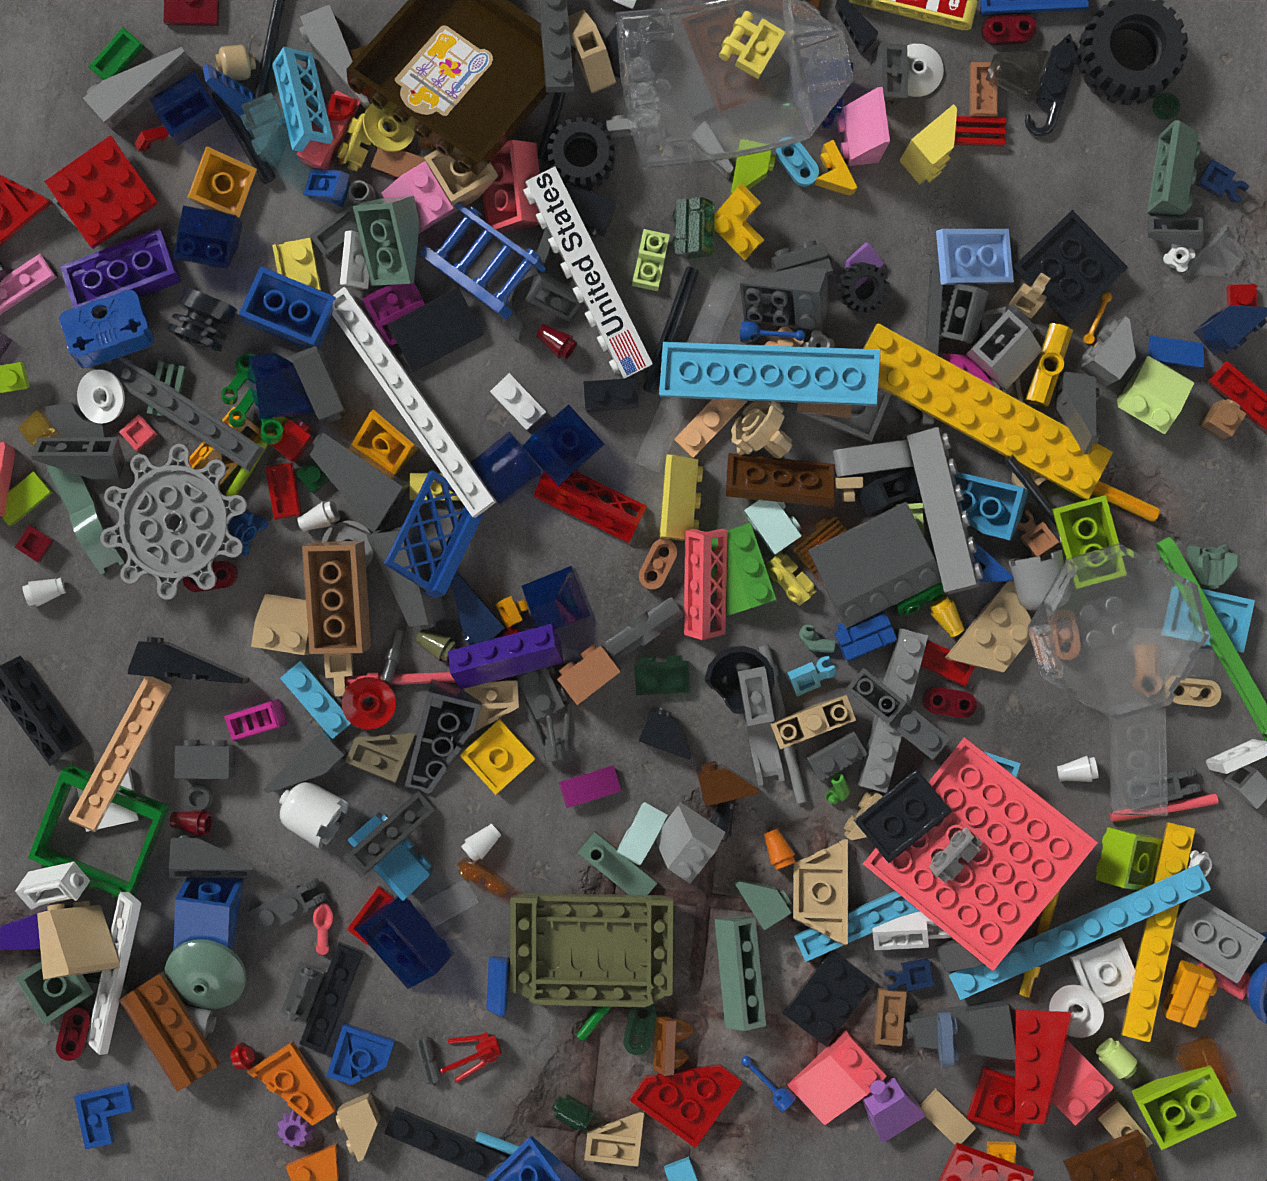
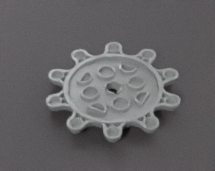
(146, 514)

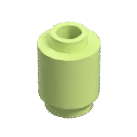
(1117, 1058)

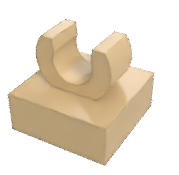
(848, 485)

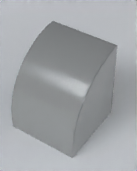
(1248, 784)

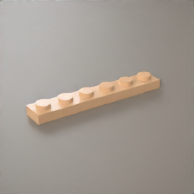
(719, 412)
(120, 753)

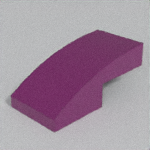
(589, 786)

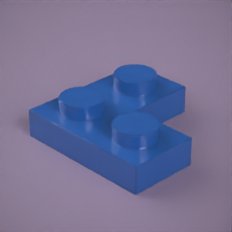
(95, 1111)

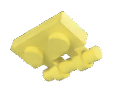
(758, 50)

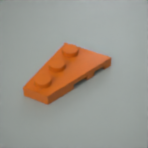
(294, 1081)
(316, 1166)

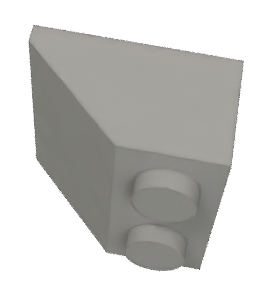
(687, 842)

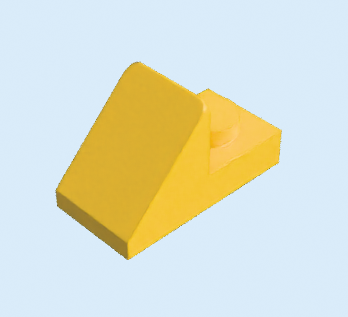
(839, 177)

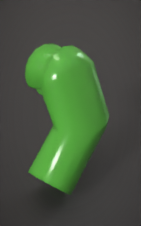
(839, 790)

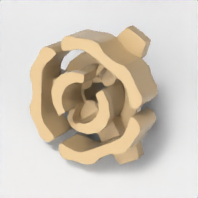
(761, 429)

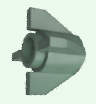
(1212, 564)

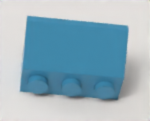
(402, 866)

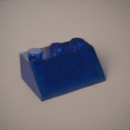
(405, 941)

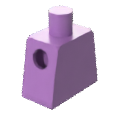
(891, 1108)

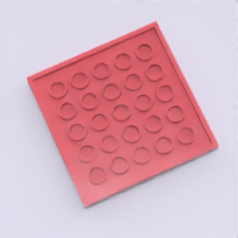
(1014, 876)

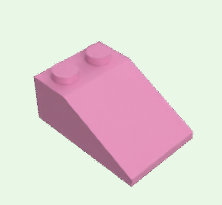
(864, 129)

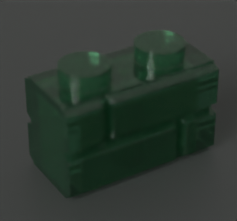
(694, 228)

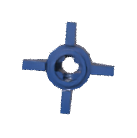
(245, 528)

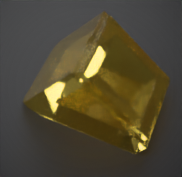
(36, 427)

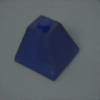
(276, 387)
(556, 599)

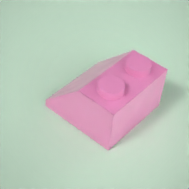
(429, 197)

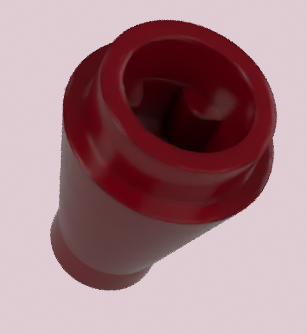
(558, 342)
(193, 822)

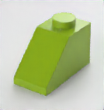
(752, 169)

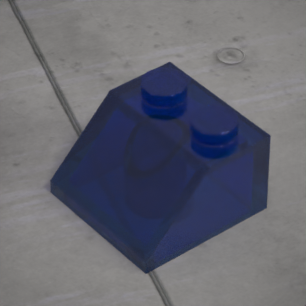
(505, 468)

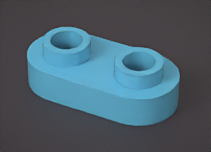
(797, 162)

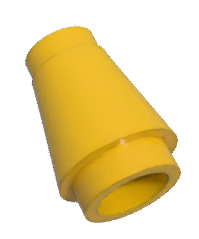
(946, 614)

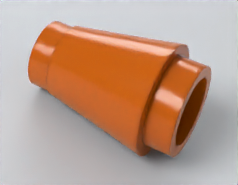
(778, 850)

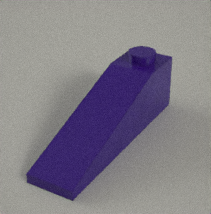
(20, 934)

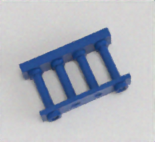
(478, 286)

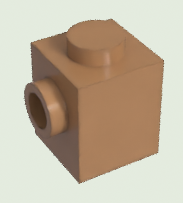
(1223, 418)

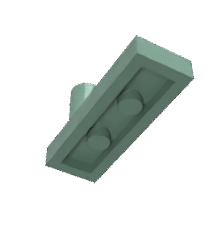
(616, 867)

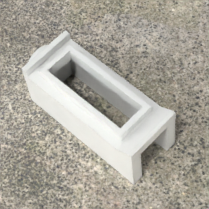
(52, 885)

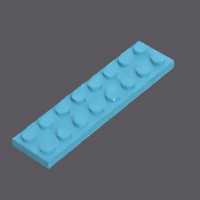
(770, 373)

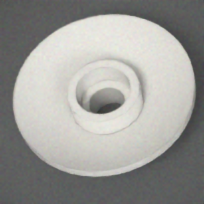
(925, 81)
(92, 396)
(1084, 1022)

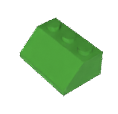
(746, 572)

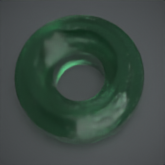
(1173, 103)

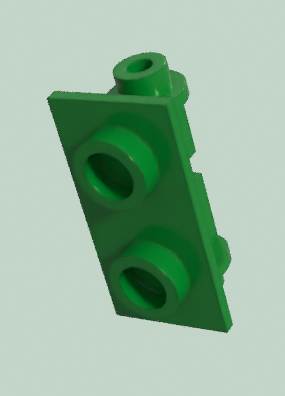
(914, 602)

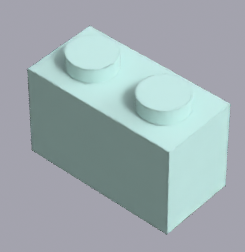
(773, 524)

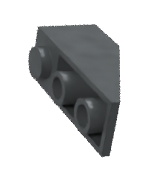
(1077, 406)

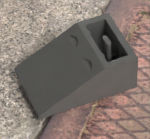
(787, 298)

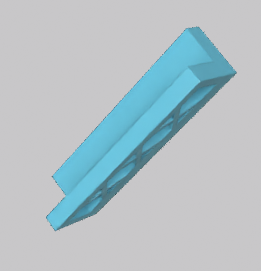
(294, 97)

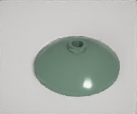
(206, 974)

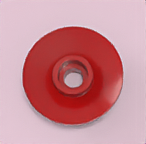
(368, 715)

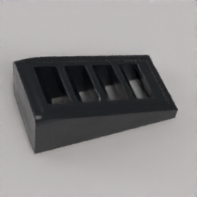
(858, 27)

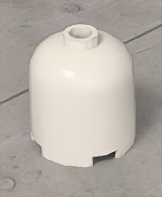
(312, 813)

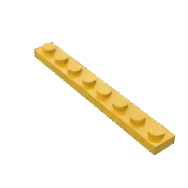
(1156, 939)

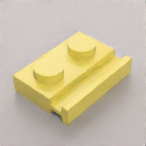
(298, 261)

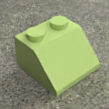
(1155, 394)

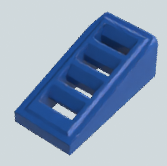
(229, 90)

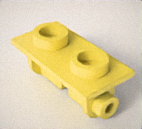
(351, 151)
(797, 588)

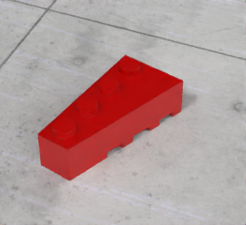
(1039, 1055)

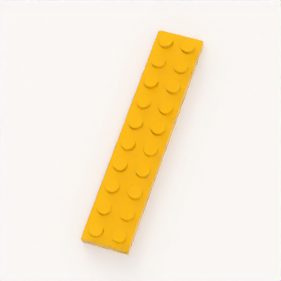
(986, 413)

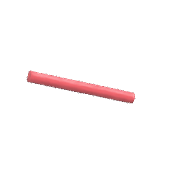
(1174, 806)

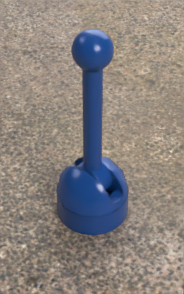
(751, 332)
(782, 1097)

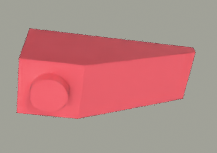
(319, 154)

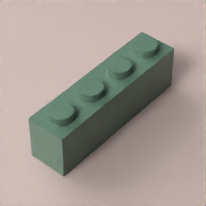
(740, 972)

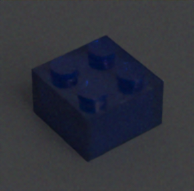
(563, 445)

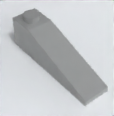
(325, 35)
(124, 92)

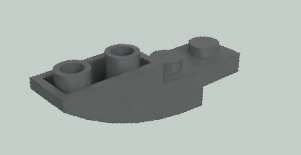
(898, 714)

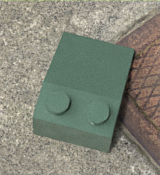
(389, 238)

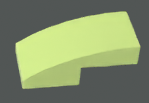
(650, 260)

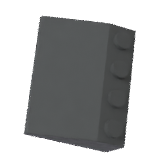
(875, 565)

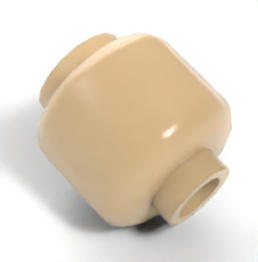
(235, 62)

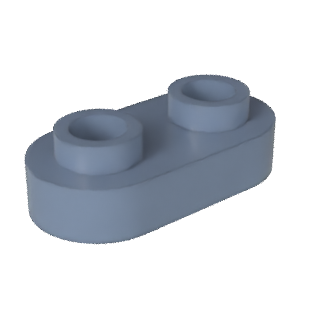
(946, 1028)

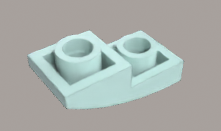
(642, 833)

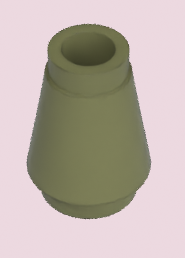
(436, 644)

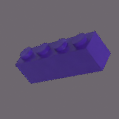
(505, 656)

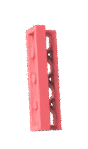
(700, 584)

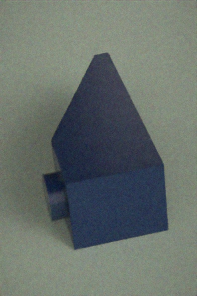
(475, 616)

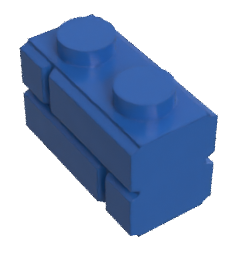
(864, 636)

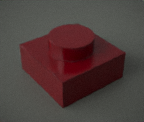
(34, 543)

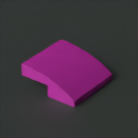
(391, 303)

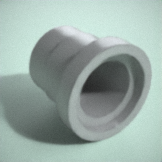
(370, 195)

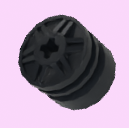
(202, 319)

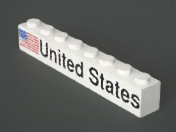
(587, 272)

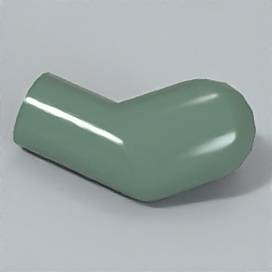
(813, 642)

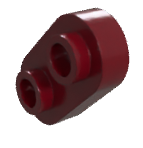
(1010, 29)
(228, 581)
(950, 702)
(73, 1031)

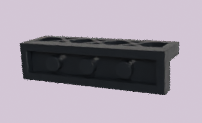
(36, 707)

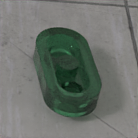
(639, 1026)

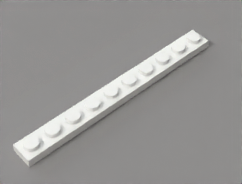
(411, 404)

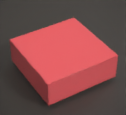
(138, 433)

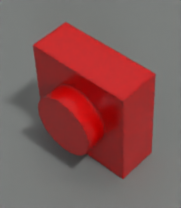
(1242, 295)

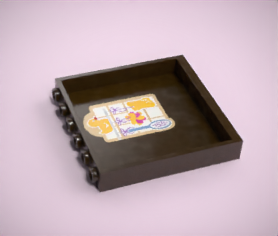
(456, 74)

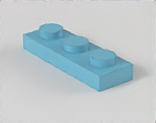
(316, 699)

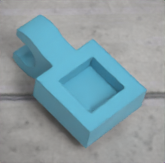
(809, 676)

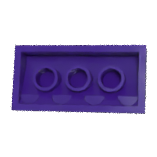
(135, 265)

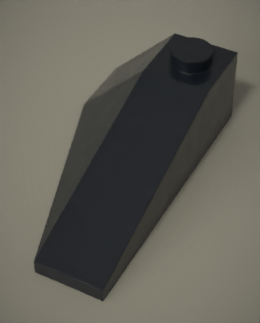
(167, 660)
(445, 725)

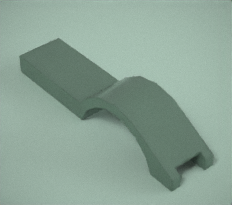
(85, 518)

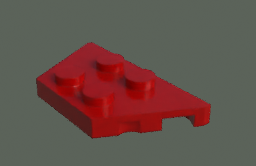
(17, 207)

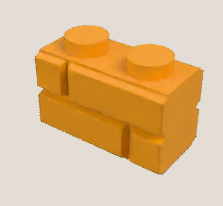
(1189, 994)

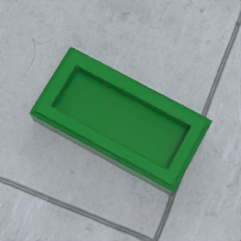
(116, 55)

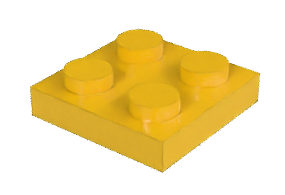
(497, 756)

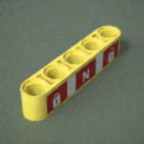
(948, 13)

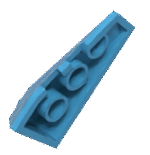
(992, 505)

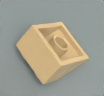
(282, 625)

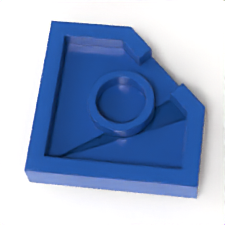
(359, 1054)

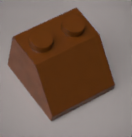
(722, 784)

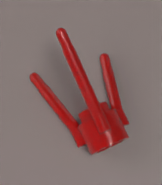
(487, 1051)

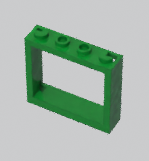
(125, 798)

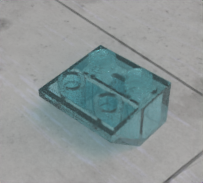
(266, 124)

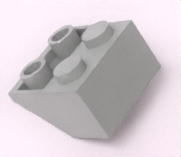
(1005, 350)
(1111, 354)

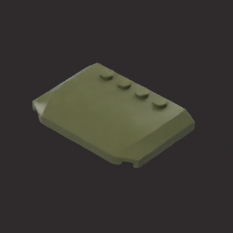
(591, 949)

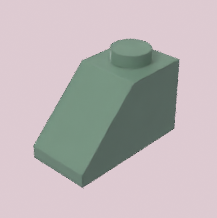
(764, 901)

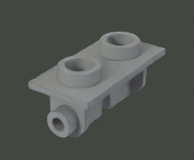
(946, 863)

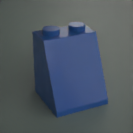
(207, 910)

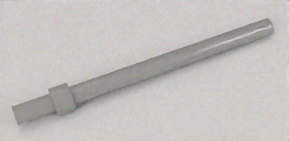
(789, 751)

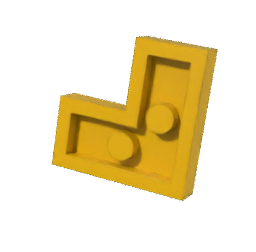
(732, 224)

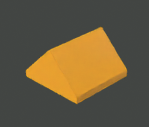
(221, 183)
(384, 443)

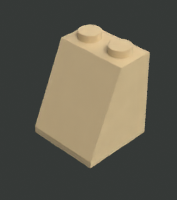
(75, 941)

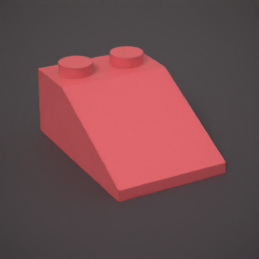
(837, 1078)
(1078, 1085)

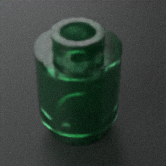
(572, 1112)

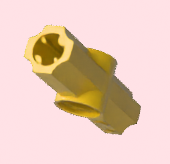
(1054, 349)

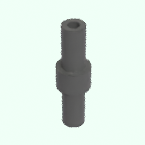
(393, 656)

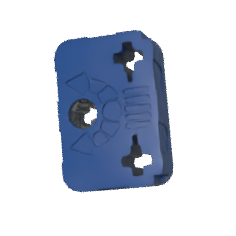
(106, 329)

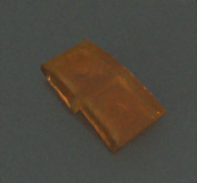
(476, 871)

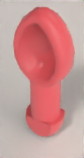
(322, 920)

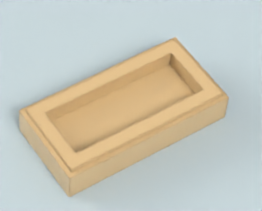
(947, 1117)

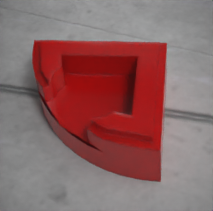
(341, 107)
(149, 136)

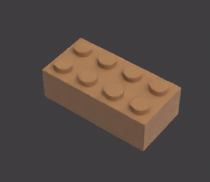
(336, 597)

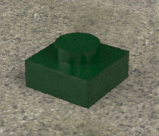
(312, 476)

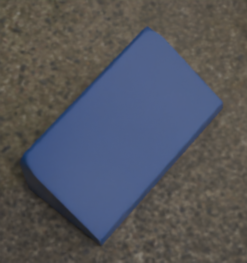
(1176, 352)
(497, 985)

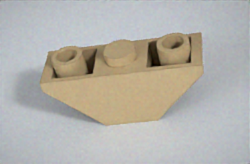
(590, 52)
(812, 721)

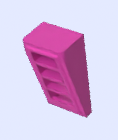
(272, 715)

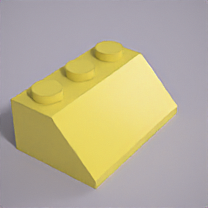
(931, 147)
(680, 497)

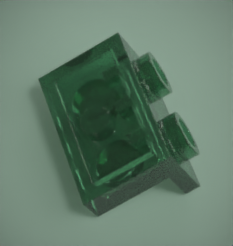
(661, 677)

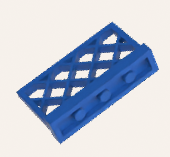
(452, 550)

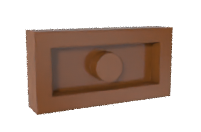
(667, 1033)

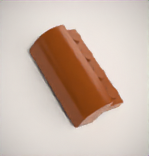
(169, 1031)

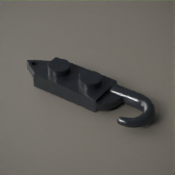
(1054, 85)

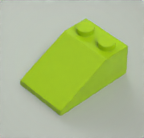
(1183, 1105)

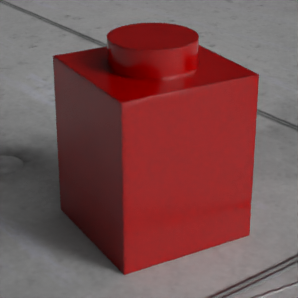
(294, 440)

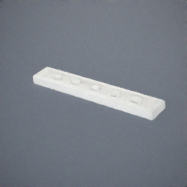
(112, 980)

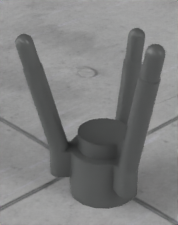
(553, 747)

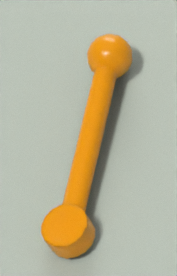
(1089, 338)

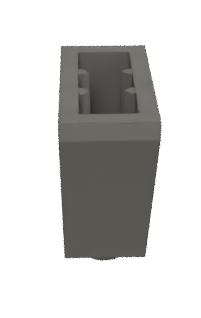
(319, 384)

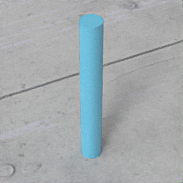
(496, 1143)

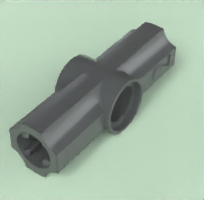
(644, 628)

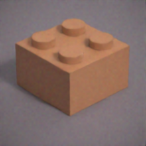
(588, 674)

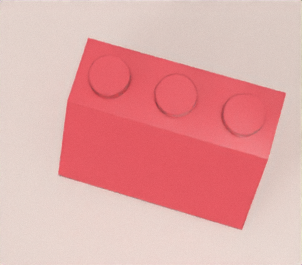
(504, 199)

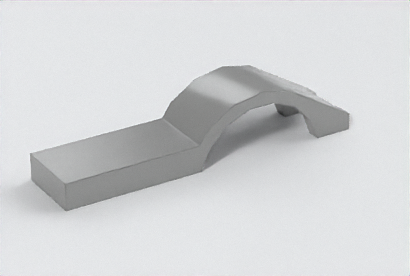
(758, 720)

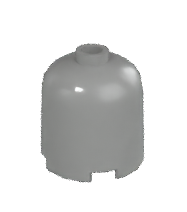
(1034, 577)

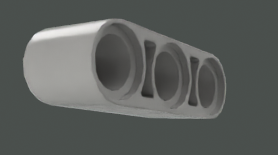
(872, 458)

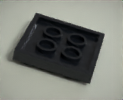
(1075, 262)

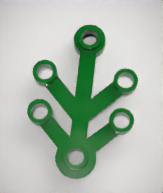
(268, 424)

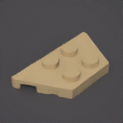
(995, 634)
(822, 892)

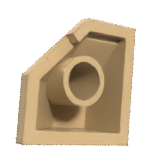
(457, 183)

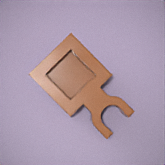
(1037, 538)

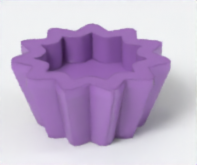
(295, 1130)

